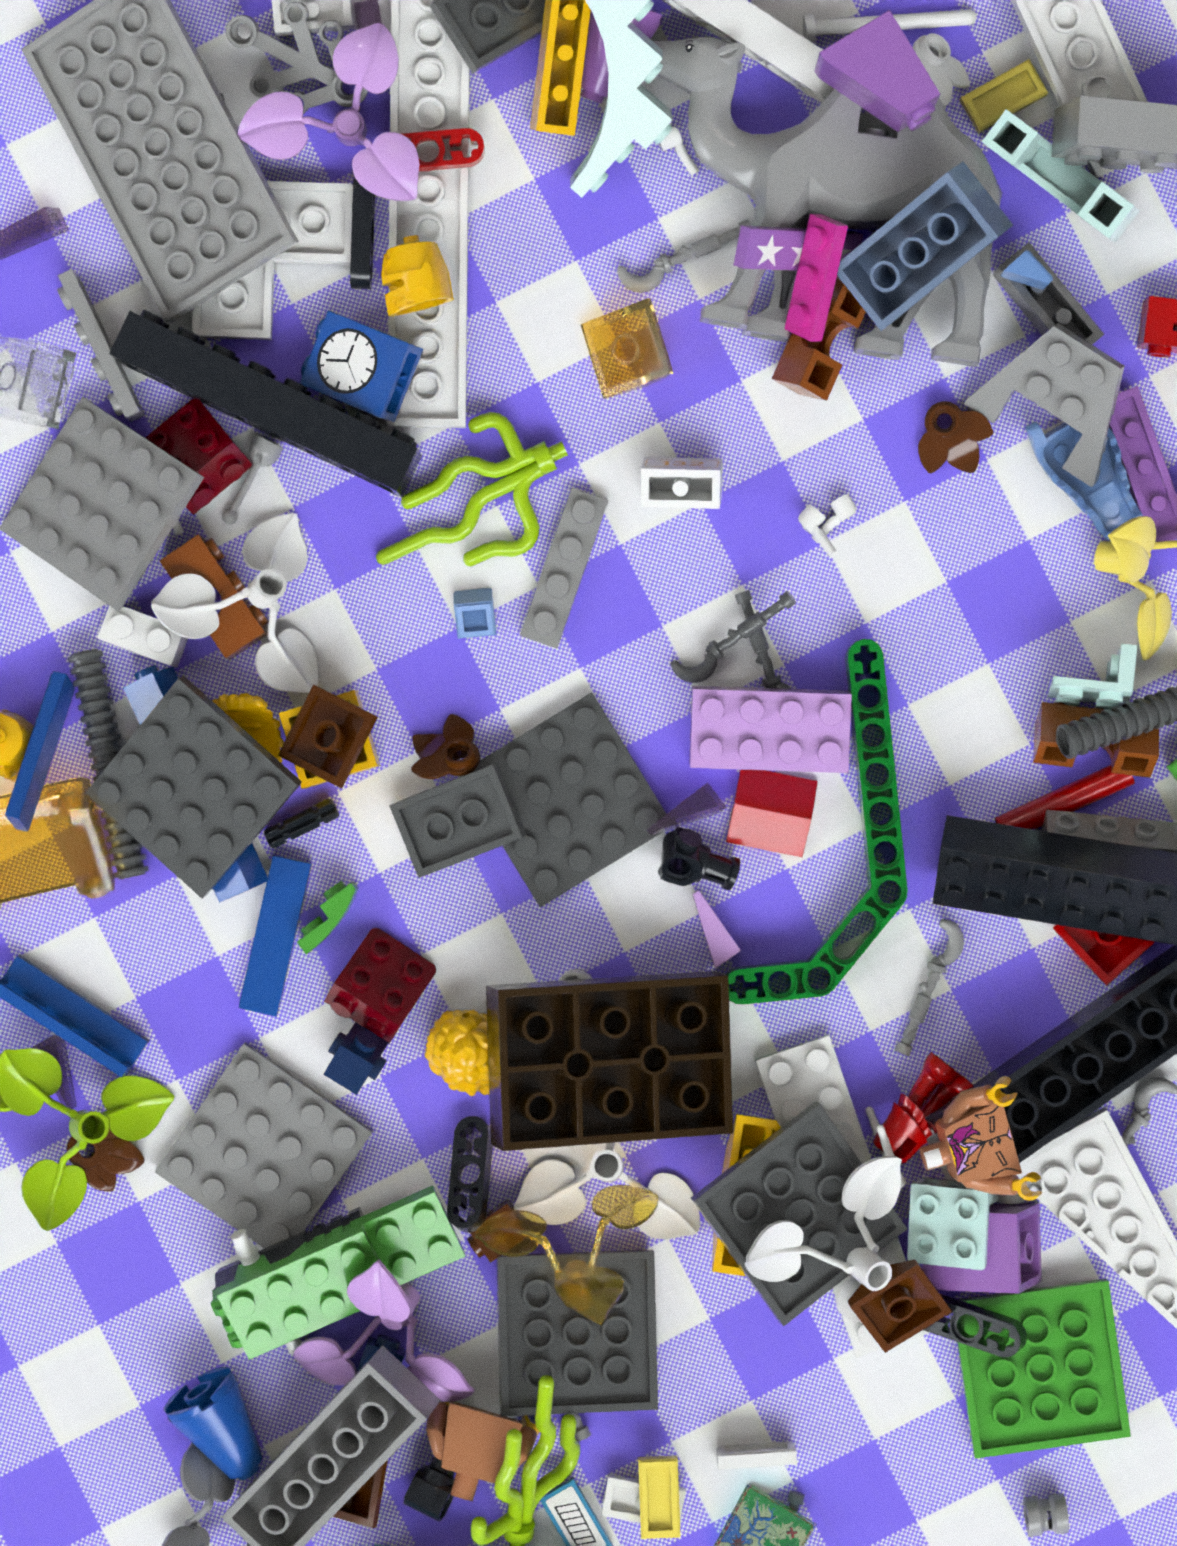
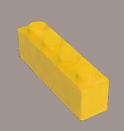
(560, 66)

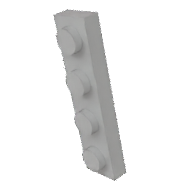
(92, 331)
(564, 568)

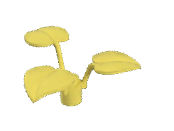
(1129, 557)

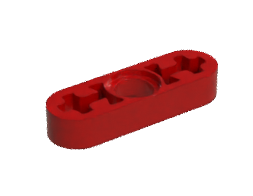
(456, 139)

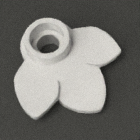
(942, 68)

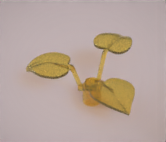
(579, 1285)

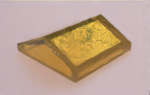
(627, 349)

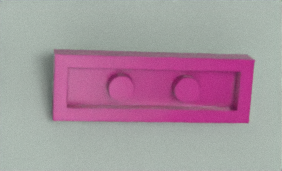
(816, 277)

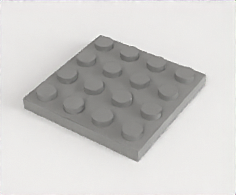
(101, 503)
(263, 1149)

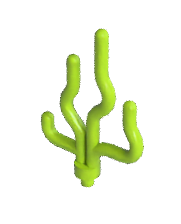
(520, 471)
(518, 1522)

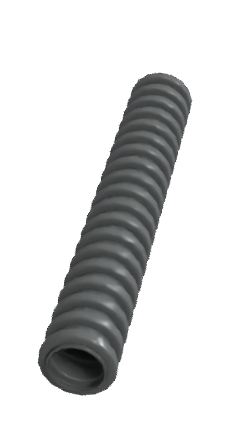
(1118, 723)
(104, 748)

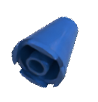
(217, 1422)

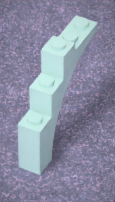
(630, 108)

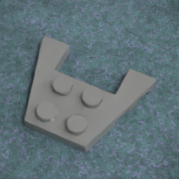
(1067, 381)

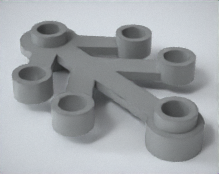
(304, 62)

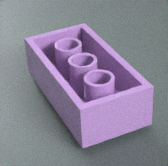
(770, 729)

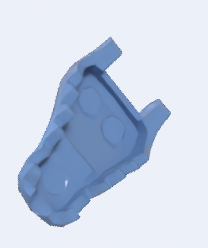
(1107, 501)

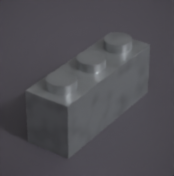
(1049, 305)

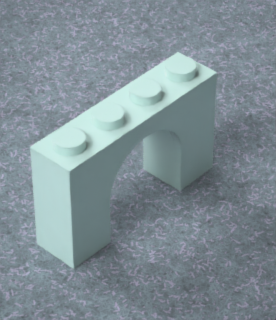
(1069, 184)

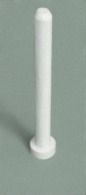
(908, 21)

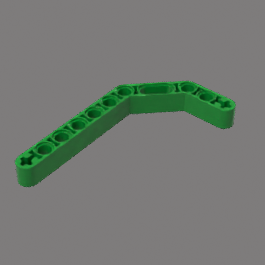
(872, 835)

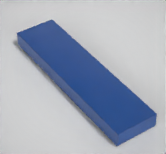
(40, 751)
(275, 935)

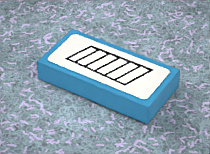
(574, 1516)

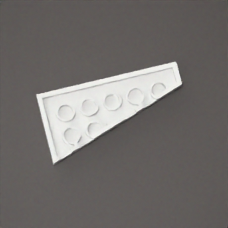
(1106, 1202)

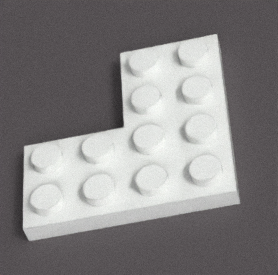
(323, 225)

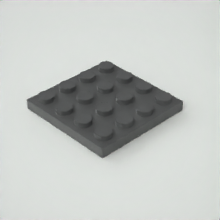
(193, 787)
(575, 799)
(797, 1179)
(591, 1363)

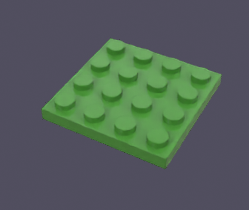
(1059, 1385)

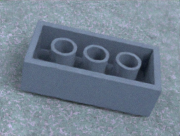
(922, 245)

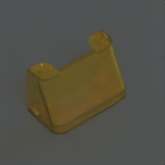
(59, 849)

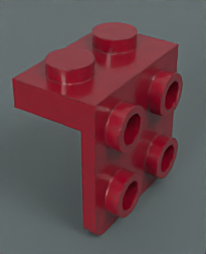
(205, 447)
(380, 984)

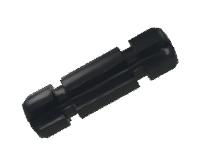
(301, 823)

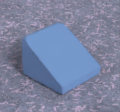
(1028, 271)
(474, 613)

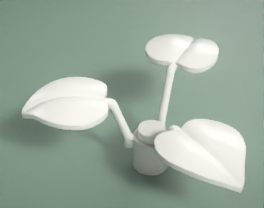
(279, 552)
(870, 1193)
(555, 1195)

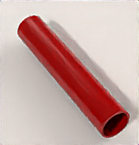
(1067, 798)

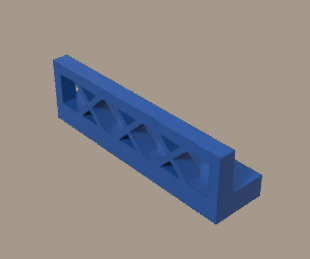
(71, 1016)

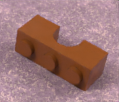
(806, 364)
(239, 622)
(1128, 757)

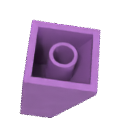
(881, 74)
(1011, 1254)

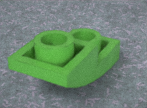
(337, 905)

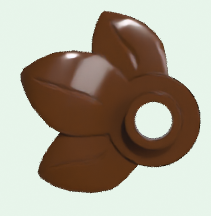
(955, 444)
(441, 752)
(109, 1158)

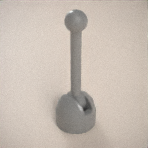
(263, 453)

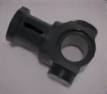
(689, 860)
(431, 1490)

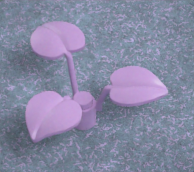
(360, 59)
(393, 1304)

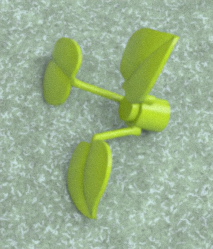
(132, 1113)

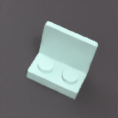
(1106, 694)
(948, 1224)

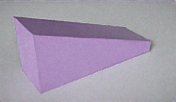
(719, 941)

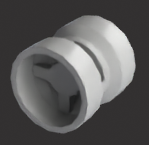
(1037, 1518)

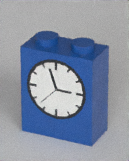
(360, 366)

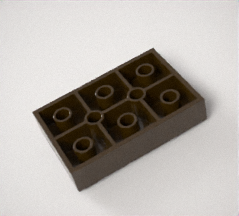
(609, 1060)

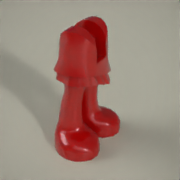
(906, 1121)

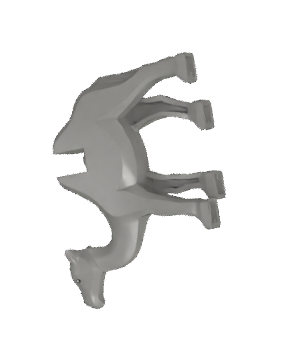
(830, 172)

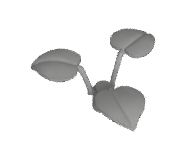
(202, 1482)

